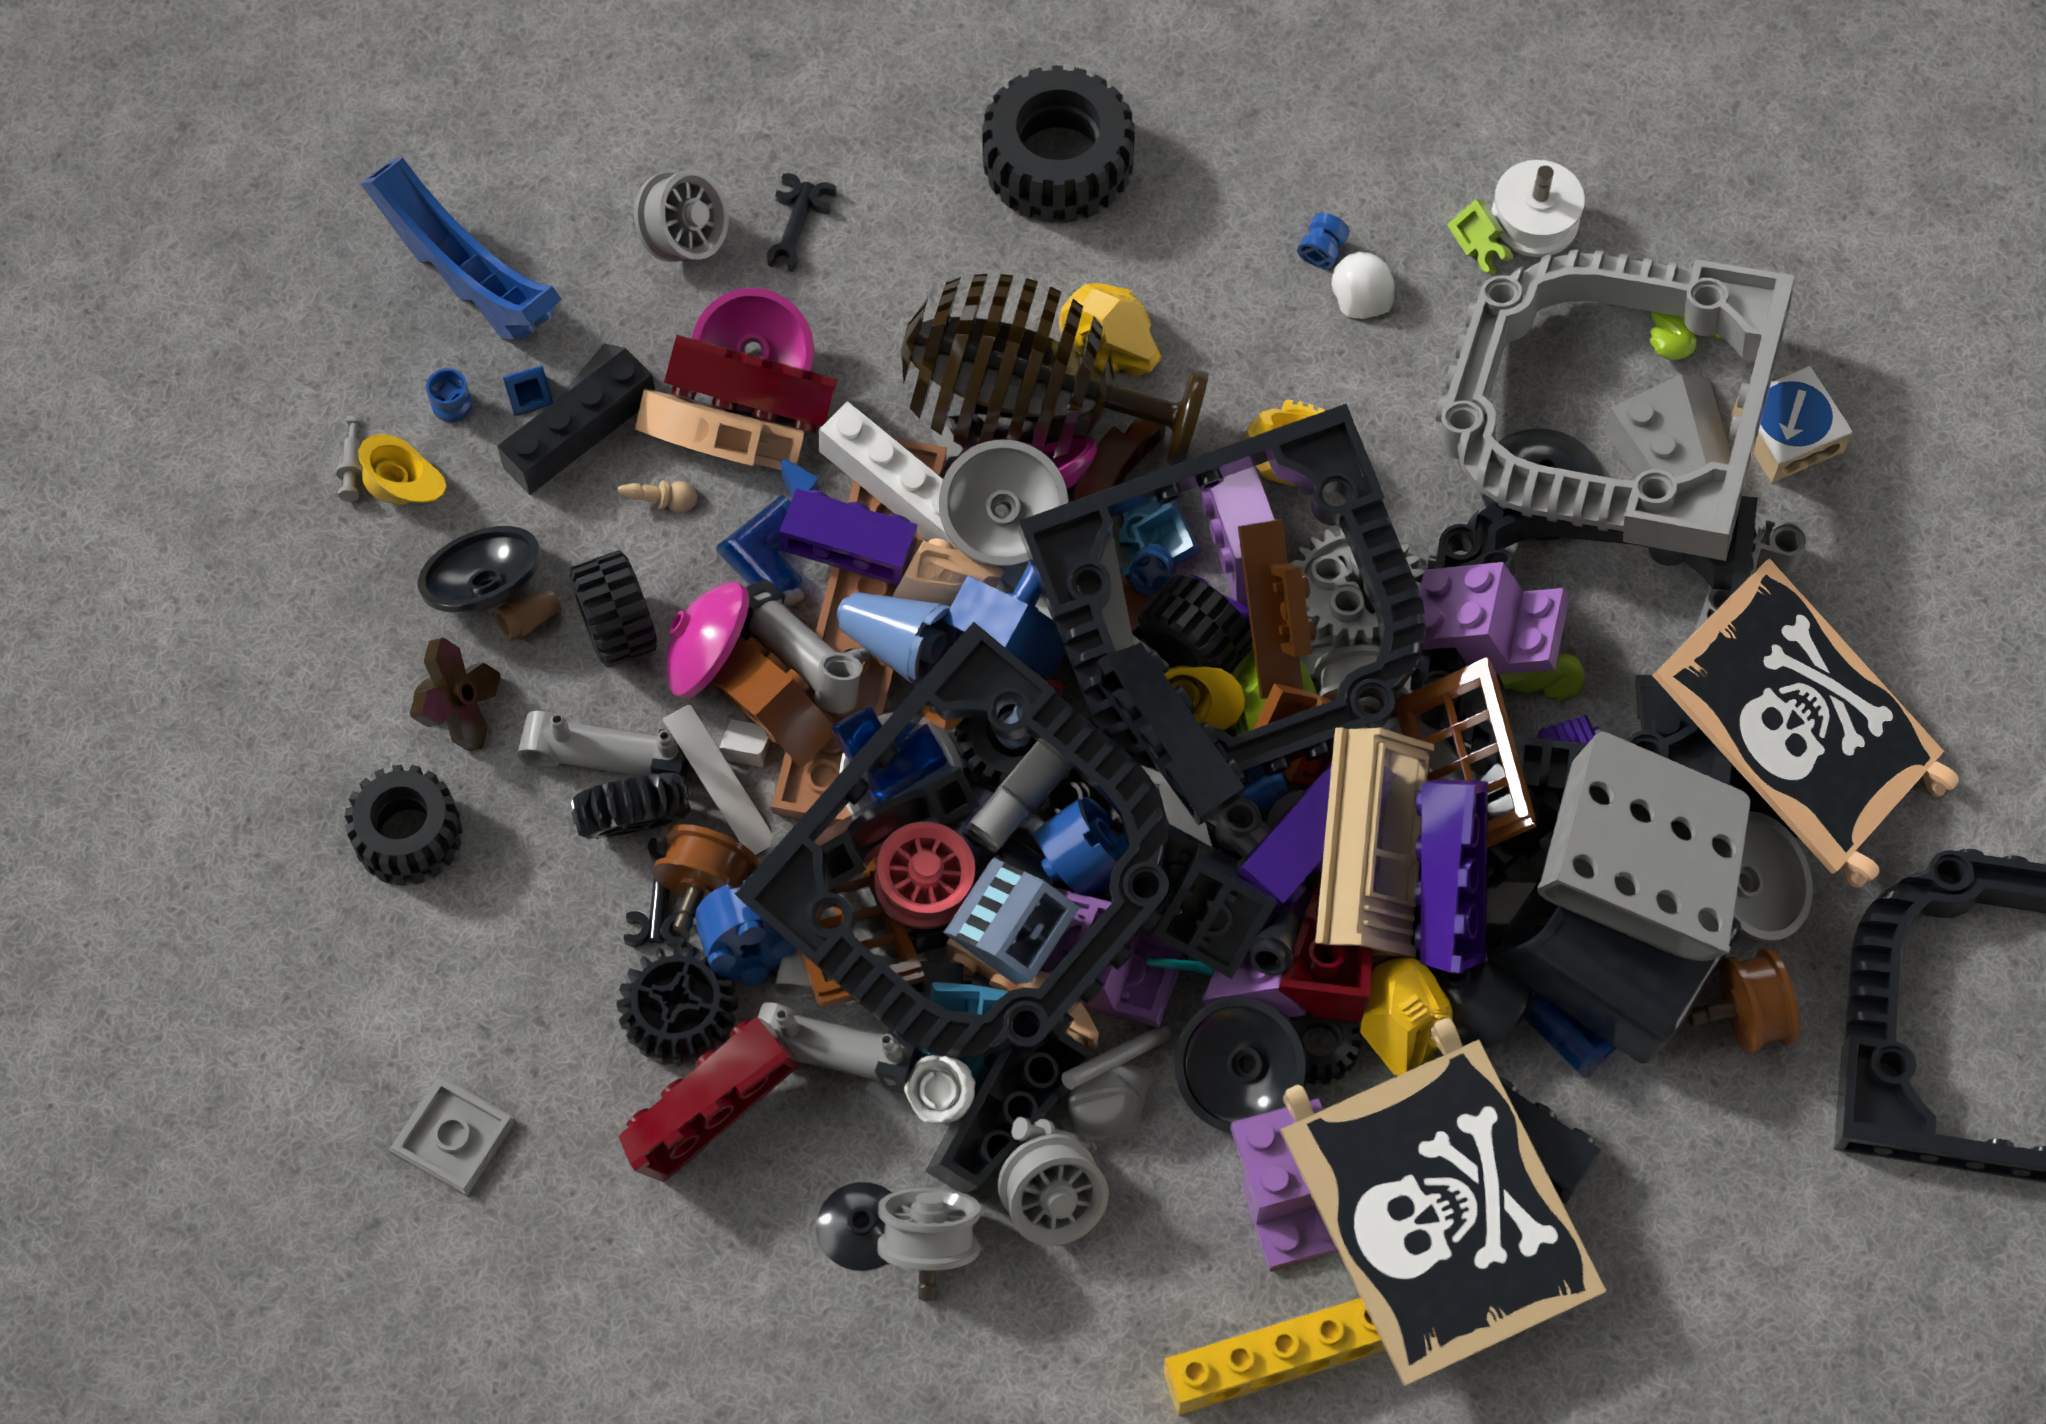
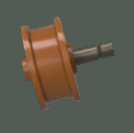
(699, 864)
(1756, 1000)

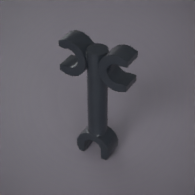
(803, 196)
(658, 926)

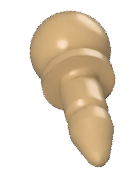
(677, 497)

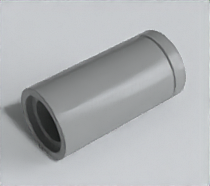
(1035, 778)

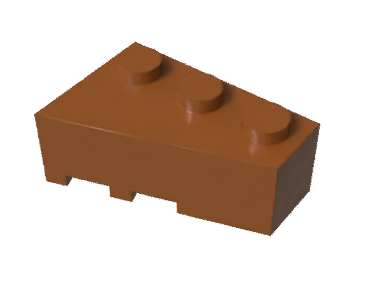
(773, 699)

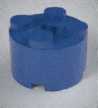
(1081, 847)
(737, 939)

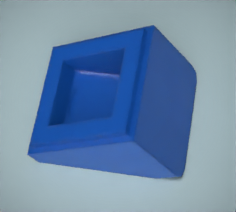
(797, 477)

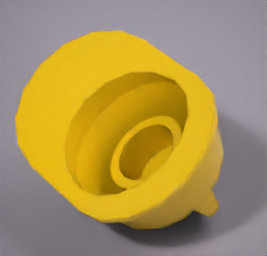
(398, 472)
(1214, 693)

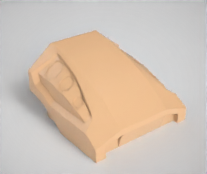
(940, 572)

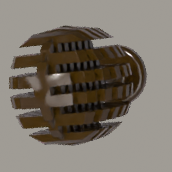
(1028, 371)

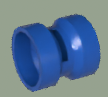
(1324, 238)
(449, 395)
(1148, 576)

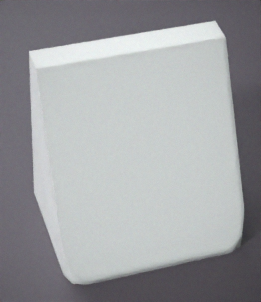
(745, 743)

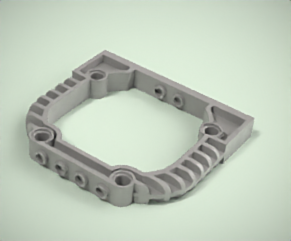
(1656, 510)

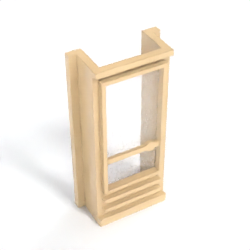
(1372, 841)

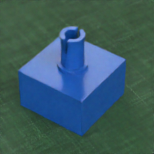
(1011, 620)

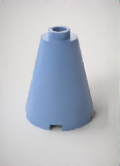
(898, 631)

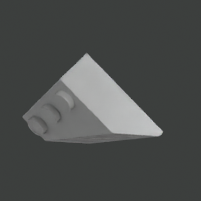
(1669, 427)

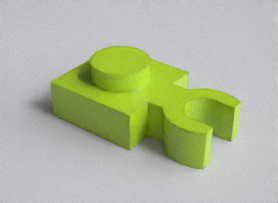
(1477, 234)

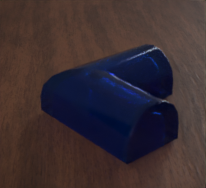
(755, 548)
(918, 754)

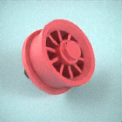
(923, 875)

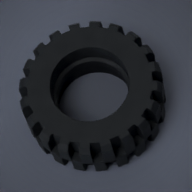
(1058, 186)

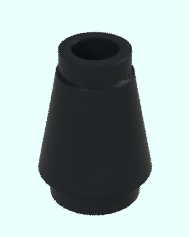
(1275, 945)

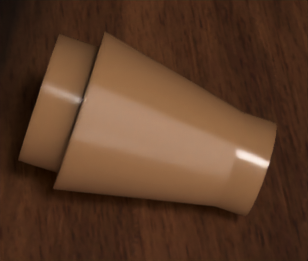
(524, 614)

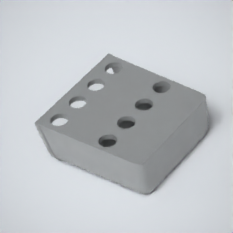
(1648, 848)

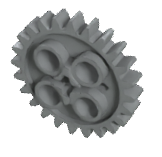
(1332, 595)

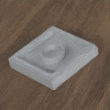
(452, 1135)

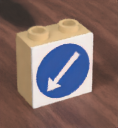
(1798, 425)

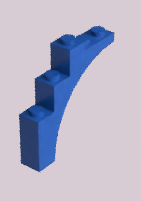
(503, 296)

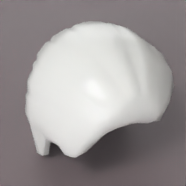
(1363, 285)
(940, 1089)

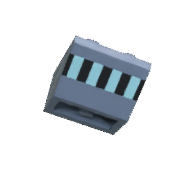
(1011, 921)

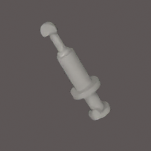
(350, 470)
(1023, 1129)

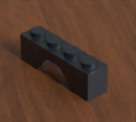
(858, 838)

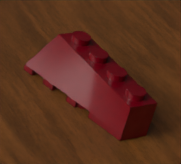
(750, 381)
(1327, 978)
(707, 1100)

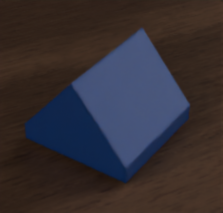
(528, 390)

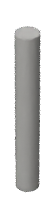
(1116, 1056)

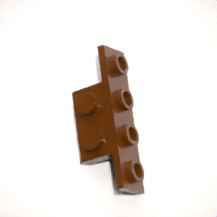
(1275, 606)

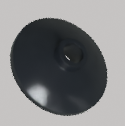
(839, 1238)

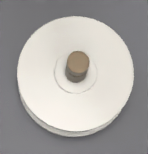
(1538, 207)

